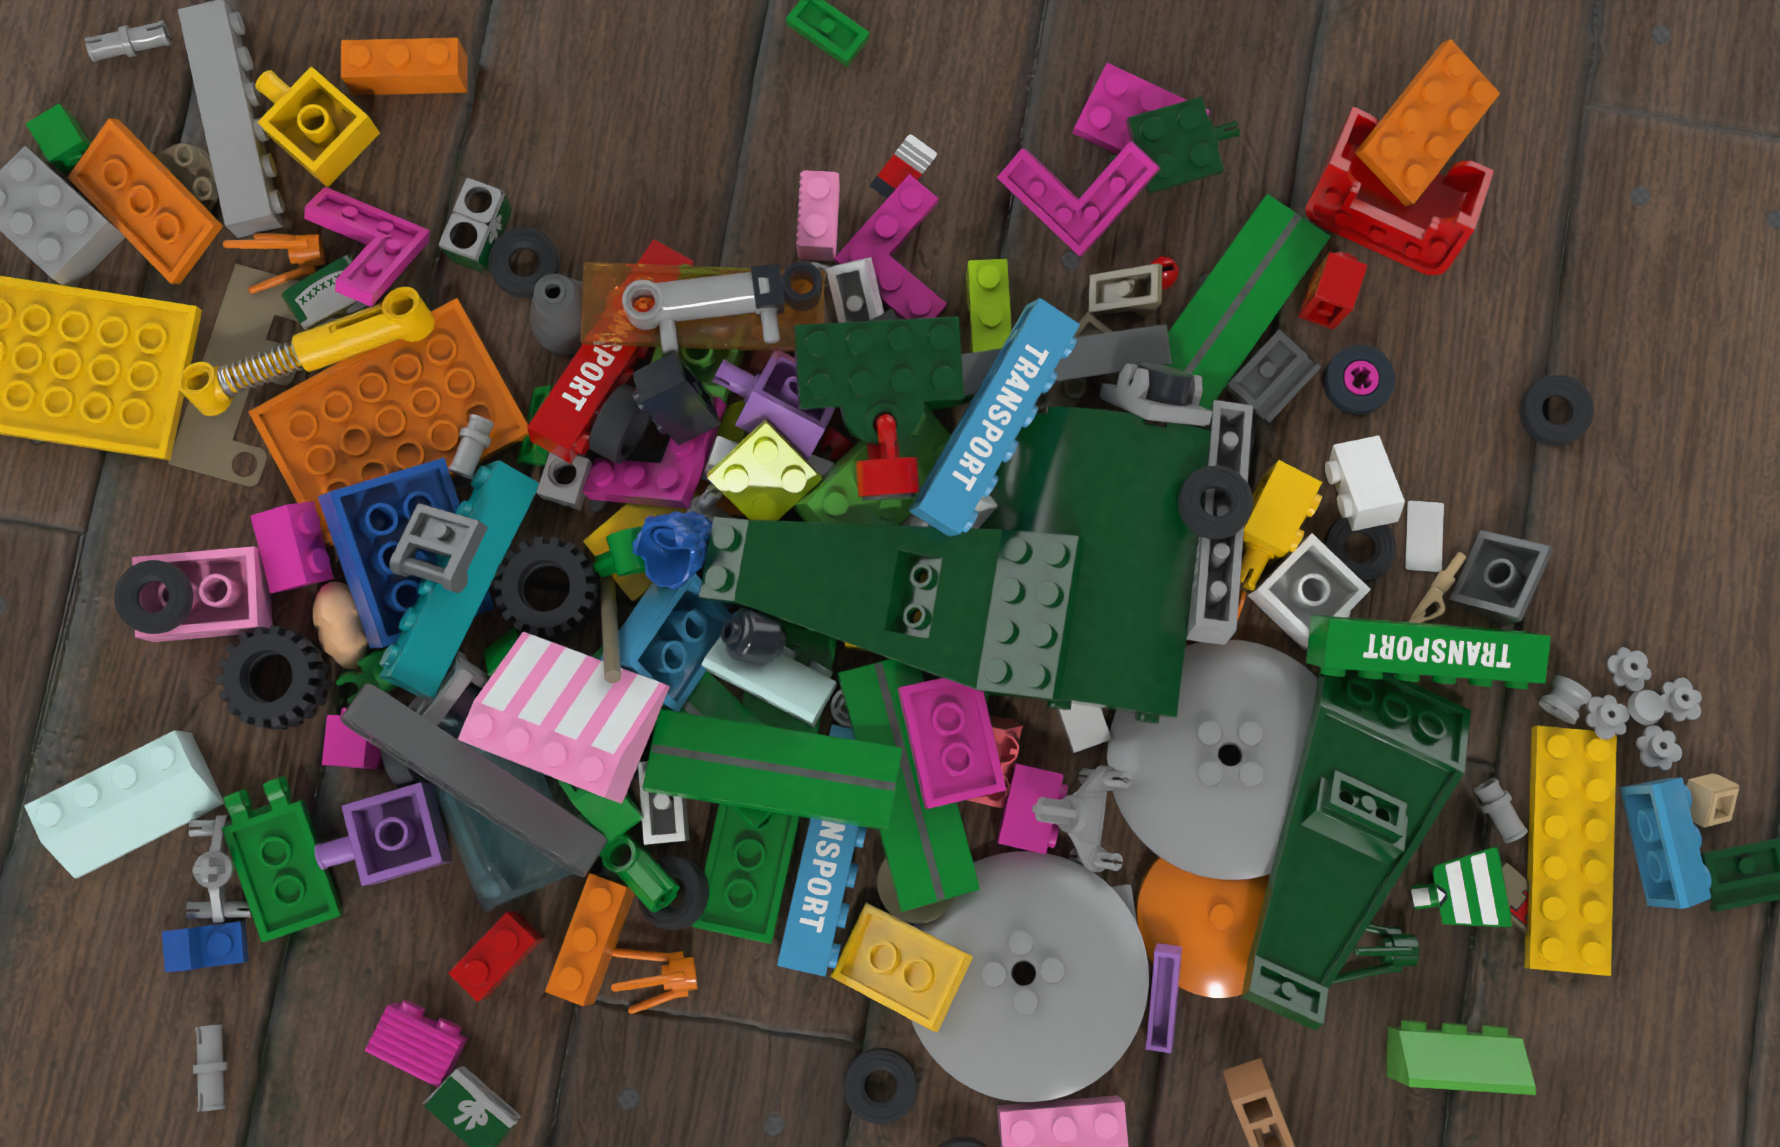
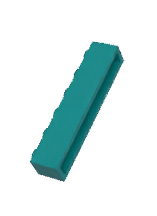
(442, 617)

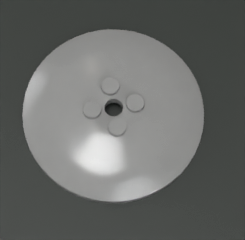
(1181, 796)
(1086, 989)

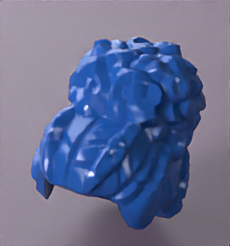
(673, 547)

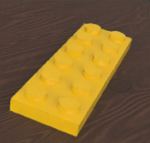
(1571, 851)

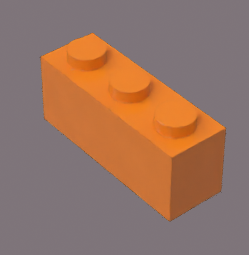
(404, 66)
(590, 940)

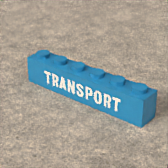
(995, 418)
(820, 890)

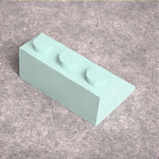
(782, 682)

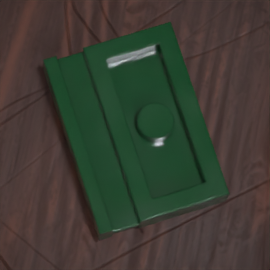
(1744, 874)

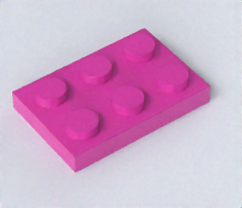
(1113, 101)
(950, 742)

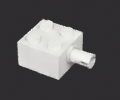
(1308, 584)

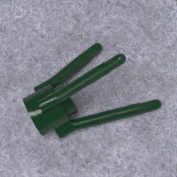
(1394, 950)

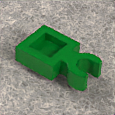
(370, 674)

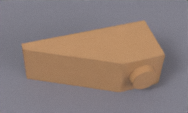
(1257, 1105)

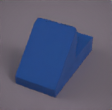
(205, 946)

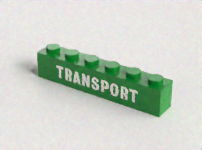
(1427, 649)

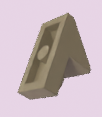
(1126, 290)

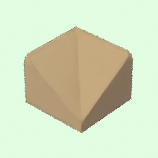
(1712, 799)

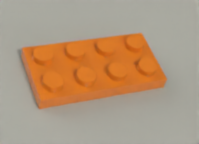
(1427, 123)
(145, 201)

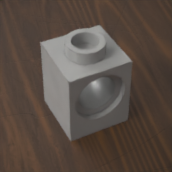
(568, 494)

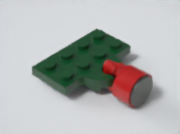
(880, 382)

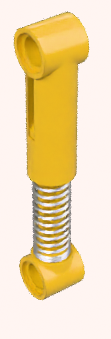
(397, 317)

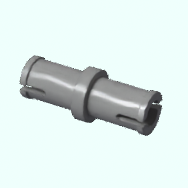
(127, 41)
(210, 1068)

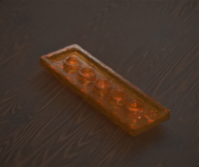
(607, 323)

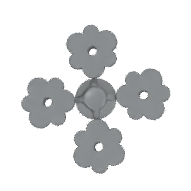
(1644, 707)

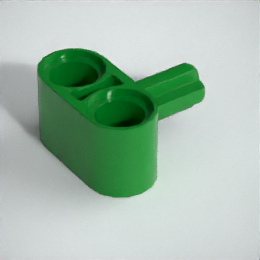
(620, 555)

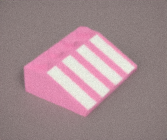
(564, 718)

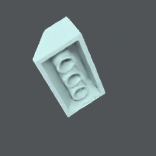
(125, 803)

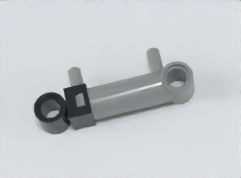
(723, 295)

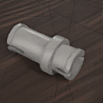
(472, 444)
(1498, 806)

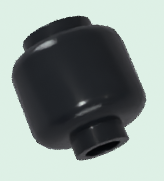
(753, 636)

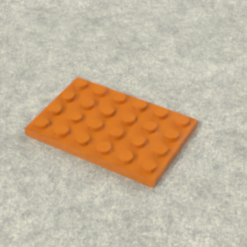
(388, 411)

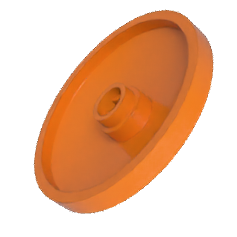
(1207, 919)

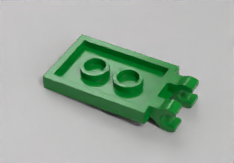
(278, 862)

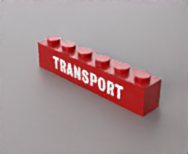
(594, 373)

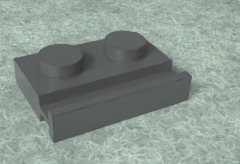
(1272, 377)

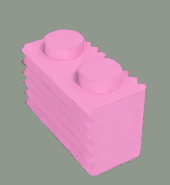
(818, 215)

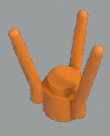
(302, 249)
(677, 975)

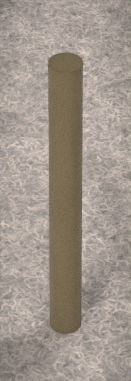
(610, 631)

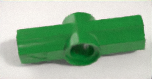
(641, 873)

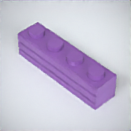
(1164, 997)

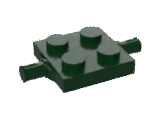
(1180, 142)

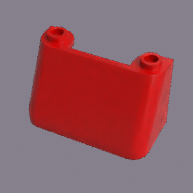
(1362, 209)

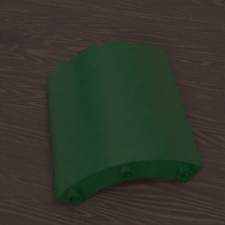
(1119, 491)

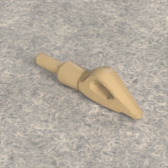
(1438, 588)

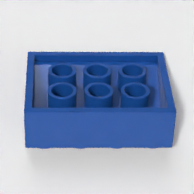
(366, 529)

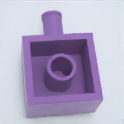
(775, 398)
(390, 835)

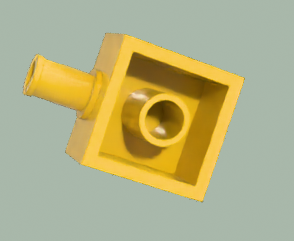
(315, 123)
(1279, 508)

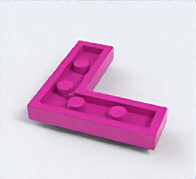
(1083, 219)
(882, 237)
(389, 241)
(655, 484)

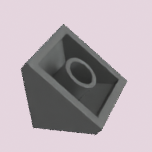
(1500, 577)

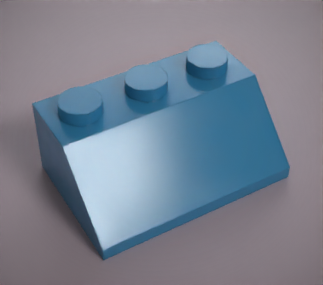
(671, 637)
(1666, 843)

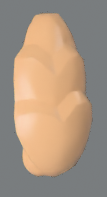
(339, 625)

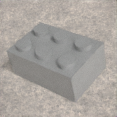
(52, 220)

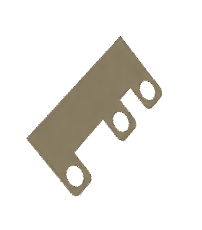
(239, 332)

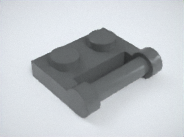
(443, 535)

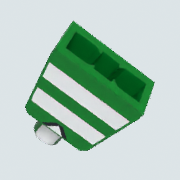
(1468, 891)

